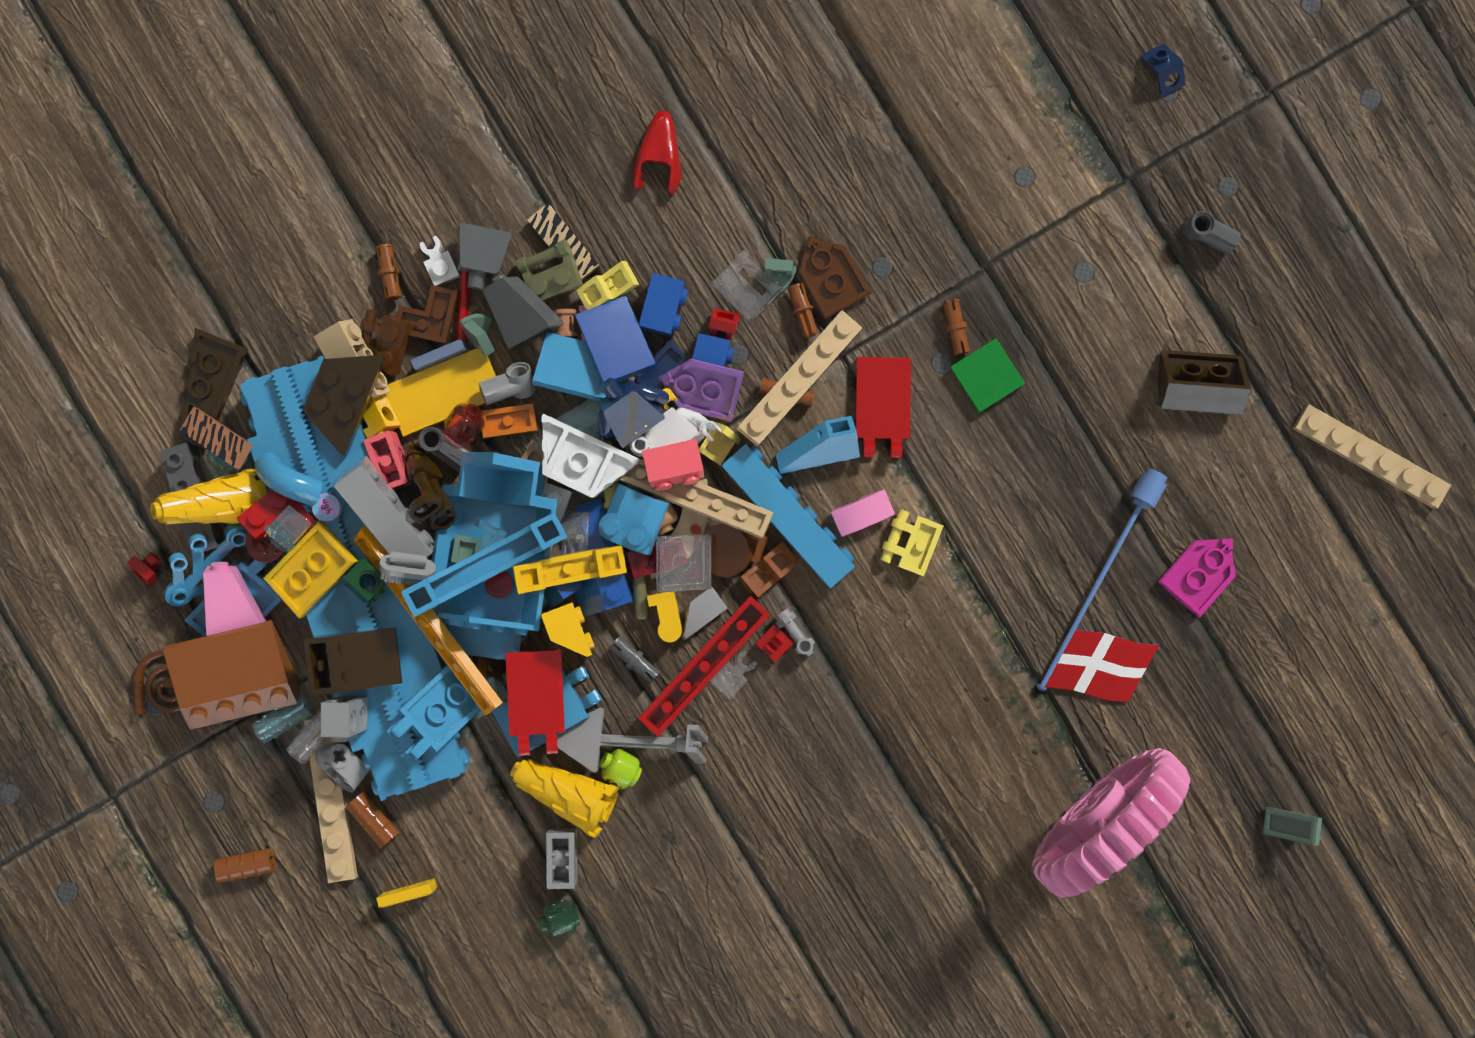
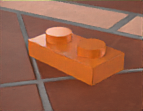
(509, 421)

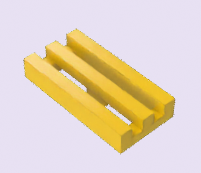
(406, 893)

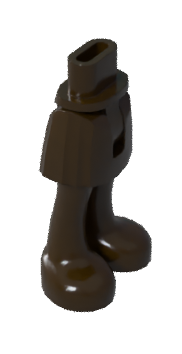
(432, 500)

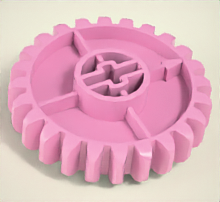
(1111, 823)

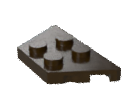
(342, 396)

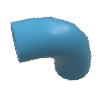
(286, 480)

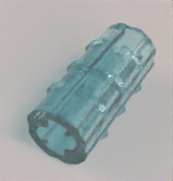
(281, 720)

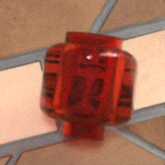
(464, 423)

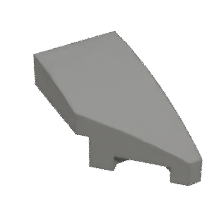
(702, 611)

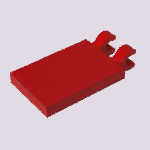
(883, 402)
(535, 697)

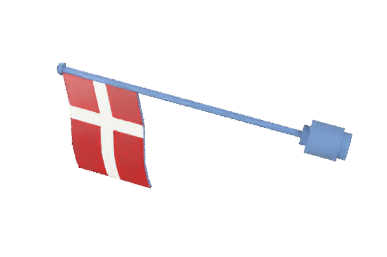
(1096, 660)

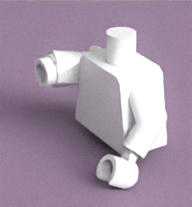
(677, 427)

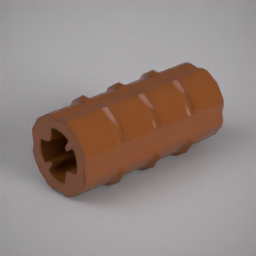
(372, 819)
(244, 865)

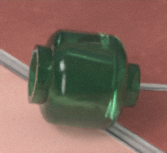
(559, 919)

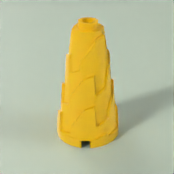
(210, 501)
(568, 794)

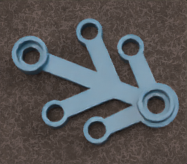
(188, 586)

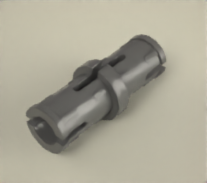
(634, 660)

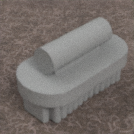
(405, 568)

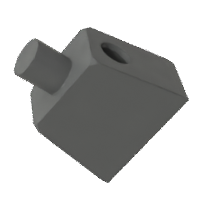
(480, 252)

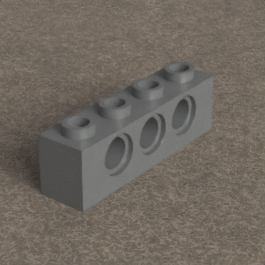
(184, 470)

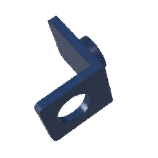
(1164, 63)

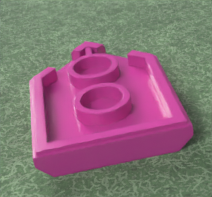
(1200, 574)

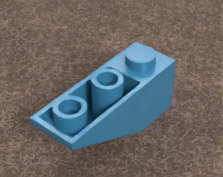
(825, 444)

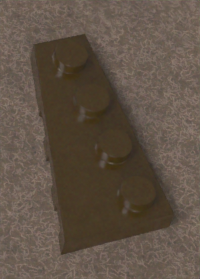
(211, 376)

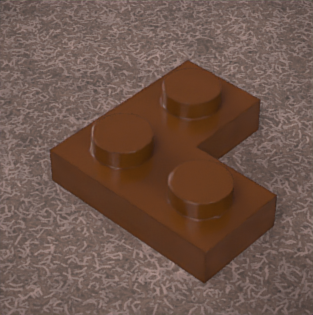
(436, 320)

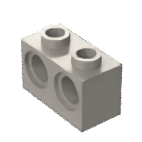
(344, 717)

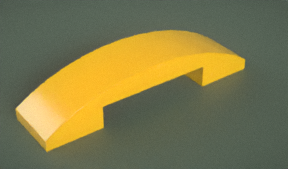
(569, 568)

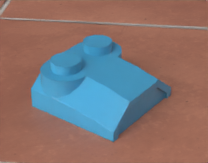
(633, 520)

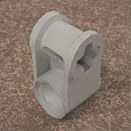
(341, 765)

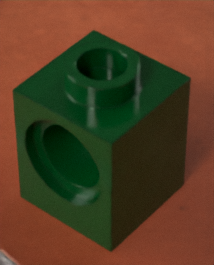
(351, 581)

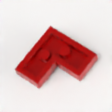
(267, 510)

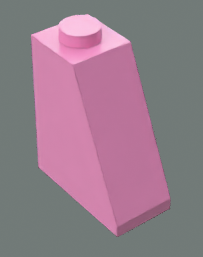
(228, 600)

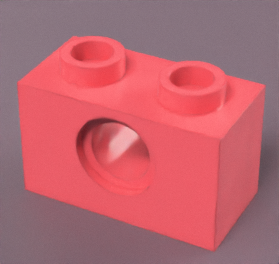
(388, 458)

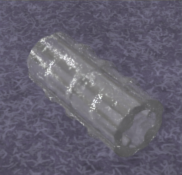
(307, 740)

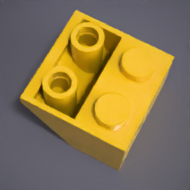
(565, 629)

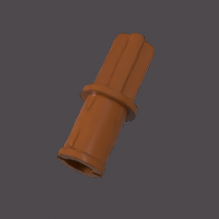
(802, 310)

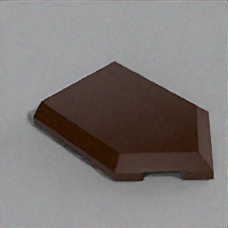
(831, 277)

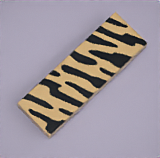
(553, 229)

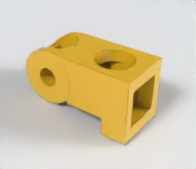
(380, 416)
(670, 622)

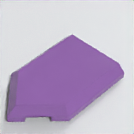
(705, 388)

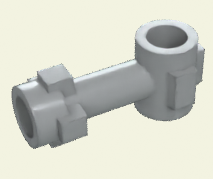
(803, 644)

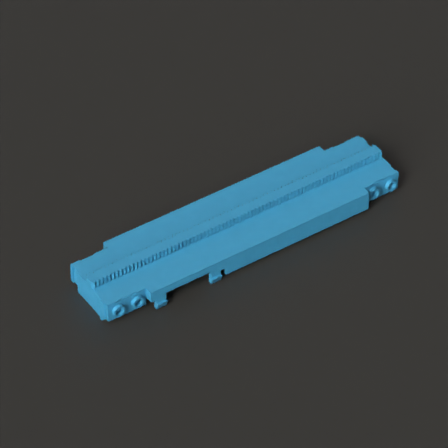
(286, 430)

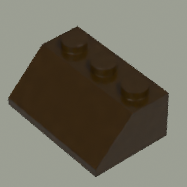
(1203, 382)

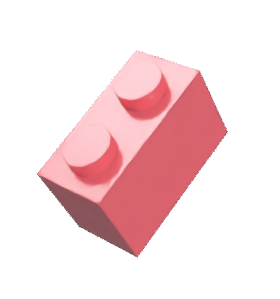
(673, 465)

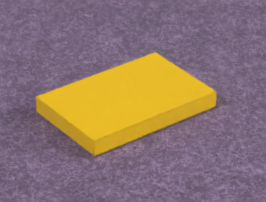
(310, 569)

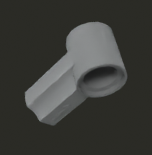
(515, 382)

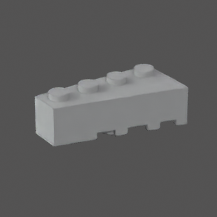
(382, 510)

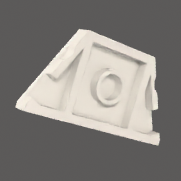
(581, 459)

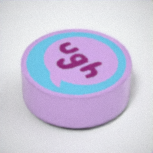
(327, 507)

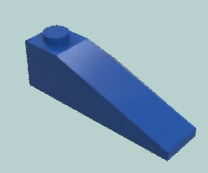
(605, 592)

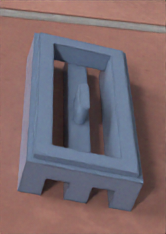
(439, 355)

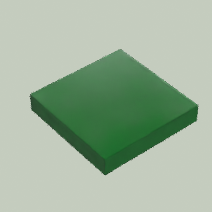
(987, 375)

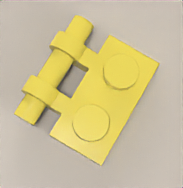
(919, 546)

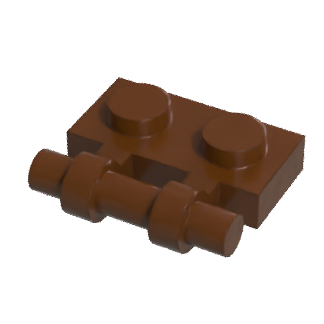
(391, 339)

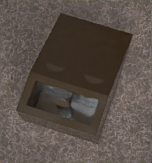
(352, 661)

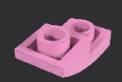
(863, 512)

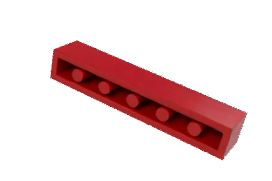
(704, 666)

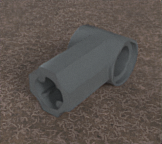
(1213, 234)
(446, 450)

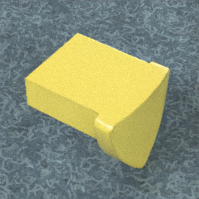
(721, 445)

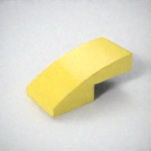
(608, 286)

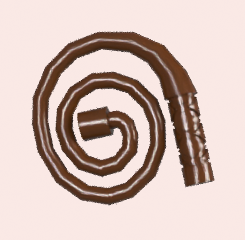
(138, 686)

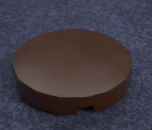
(729, 550)

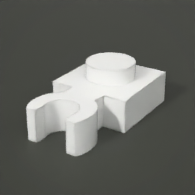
(439, 266)

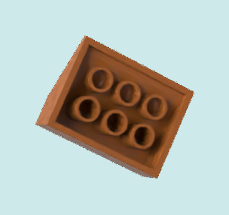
(231, 675)

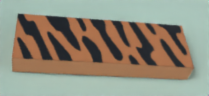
(216, 437)

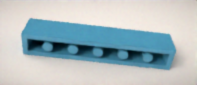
(789, 517)

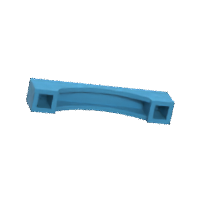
(484, 564)

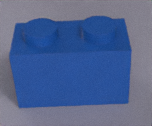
(662, 305)

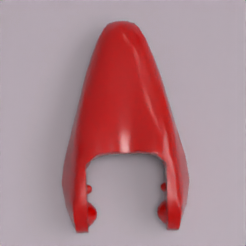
(659, 146)

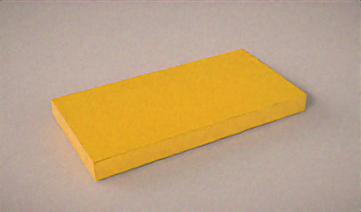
(433, 392)

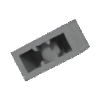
(561, 858)

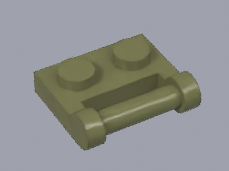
(554, 280)

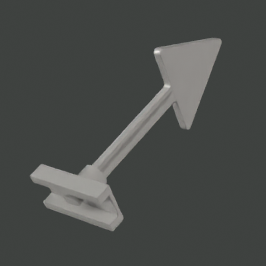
(586, 738)

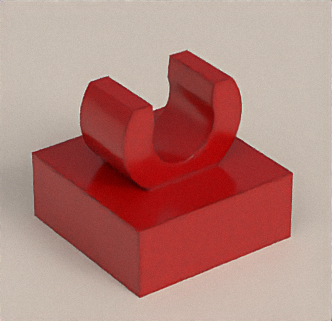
(724, 321)
(145, 568)
(774, 643)

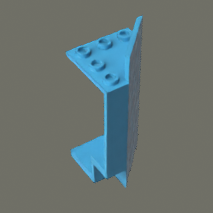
(509, 496)

